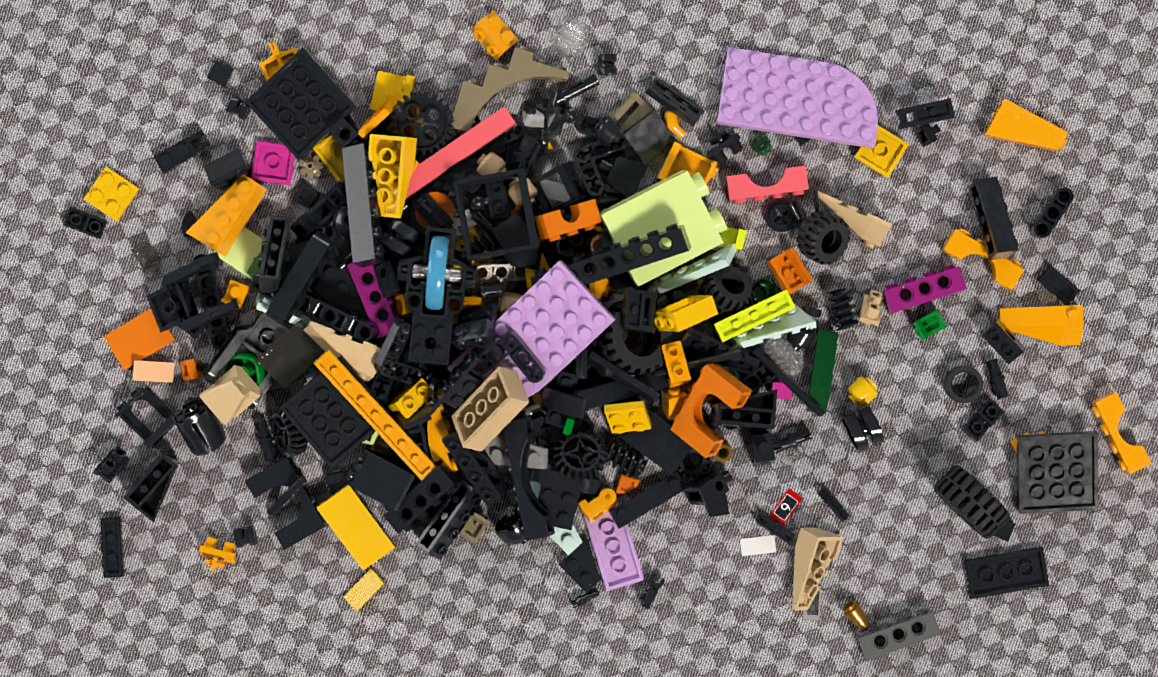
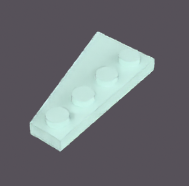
(697, 269)

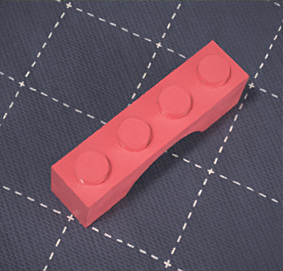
(741, 187)

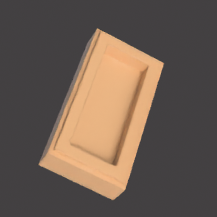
(153, 371)

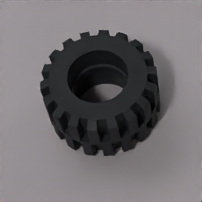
(823, 237)
(729, 289)

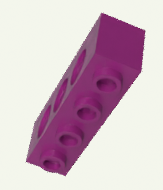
(954, 279)
(372, 308)

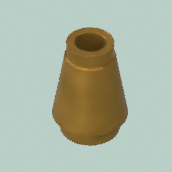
(855, 614)

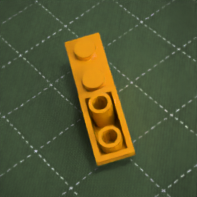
(437, 430)

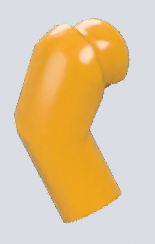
(672, 124)

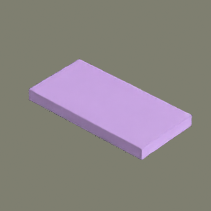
(614, 552)

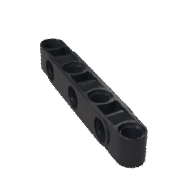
(319, 308)

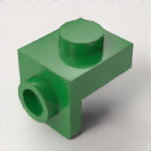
(929, 324)

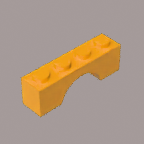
(1005, 272)
(1109, 410)

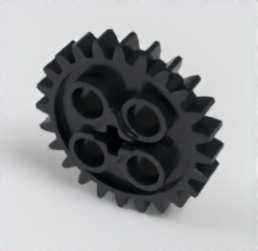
(424, 104)

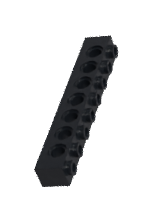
(679, 244)

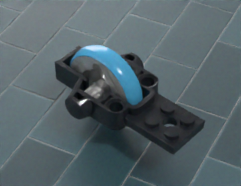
(437, 274)

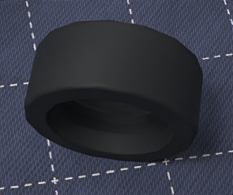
(965, 369)

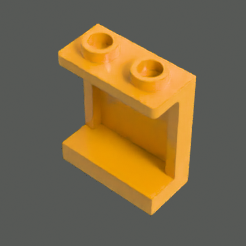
(685, 159)

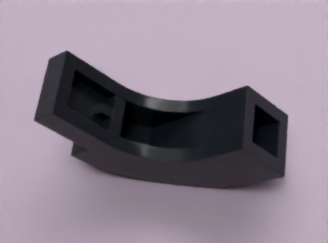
(320, 213)

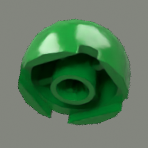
(249, 364)

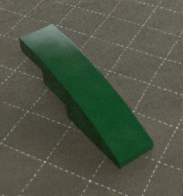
(822, 368)

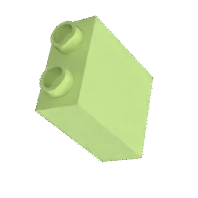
(658, 206)

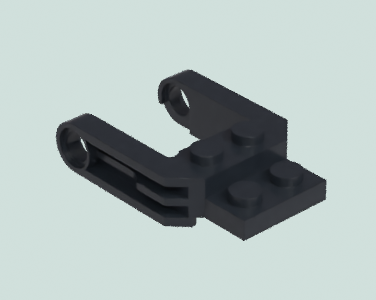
(174, 303)
(255, 337)

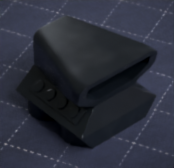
(570, 246)

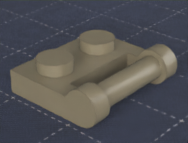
(643, 109)

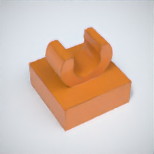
(189, 370)

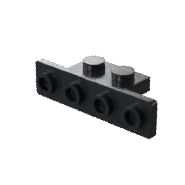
(458, 385)

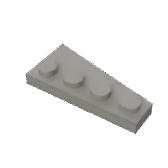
(496, 451)

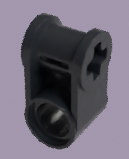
(432, 371)

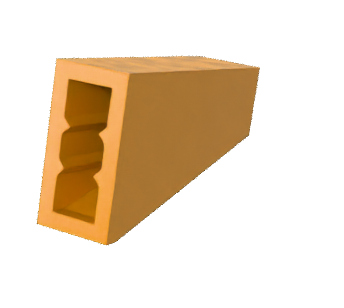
(1022, 127)

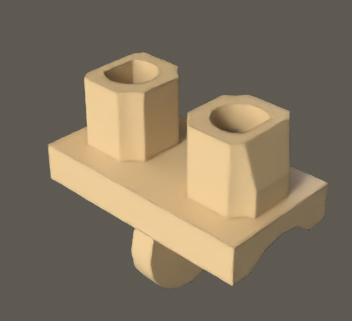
(871, 308)

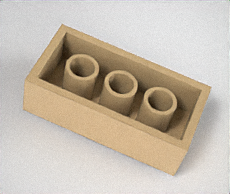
(490, 409)

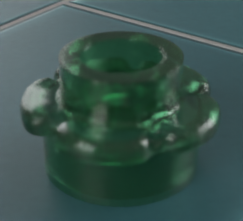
(761, 150)

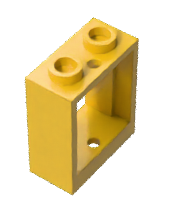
(685, 313)

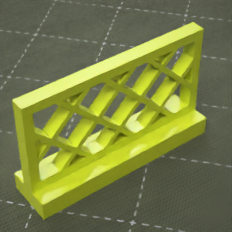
(754, 316)

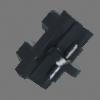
(732, 142)
(112, 464)

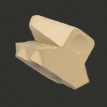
(231, 394)

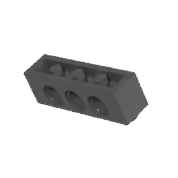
(928, 630)

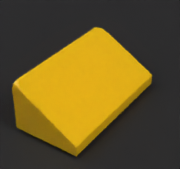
(364, 590)

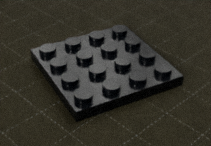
(300, 103)
(328, 417)
(1057, 472)

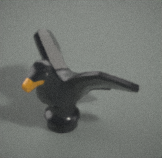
(549, 120)

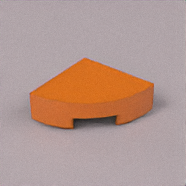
(626, 484)

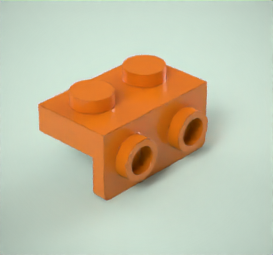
(789, 271)

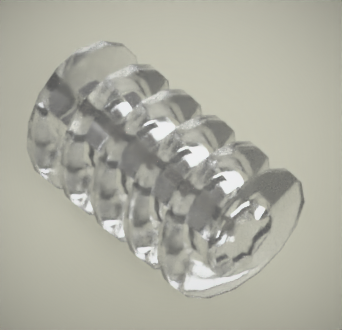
(784, 356)

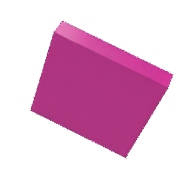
(273, 163)

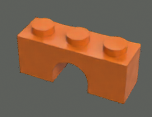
(584, 216)

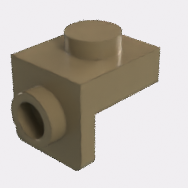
(474, 527)

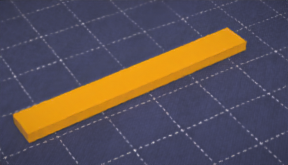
(375, 414)

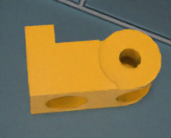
(599, 506)

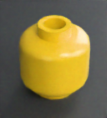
(862, 390)

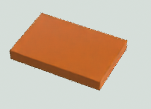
(138, 339)

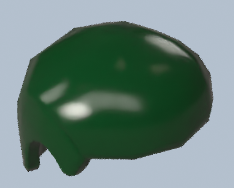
(763, 290)

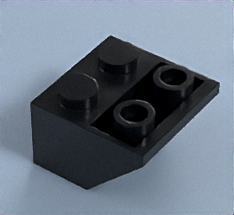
(227, 168)

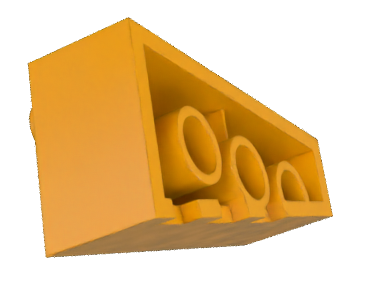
(228, 215)

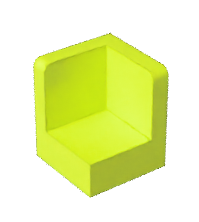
(734, 236)

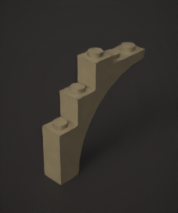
(521, 69)

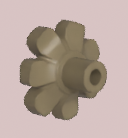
(314, 170)

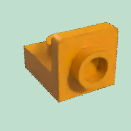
(236, 291)

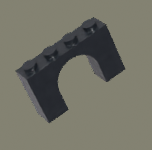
(285, 474)

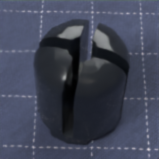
(199, 428)

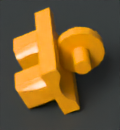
(209, 550)

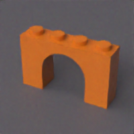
(690, 422)

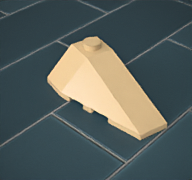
(864, 226)
(358, 356)
(812, 556)

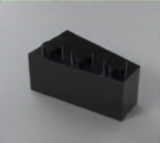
(756, 413)
(152, 485)

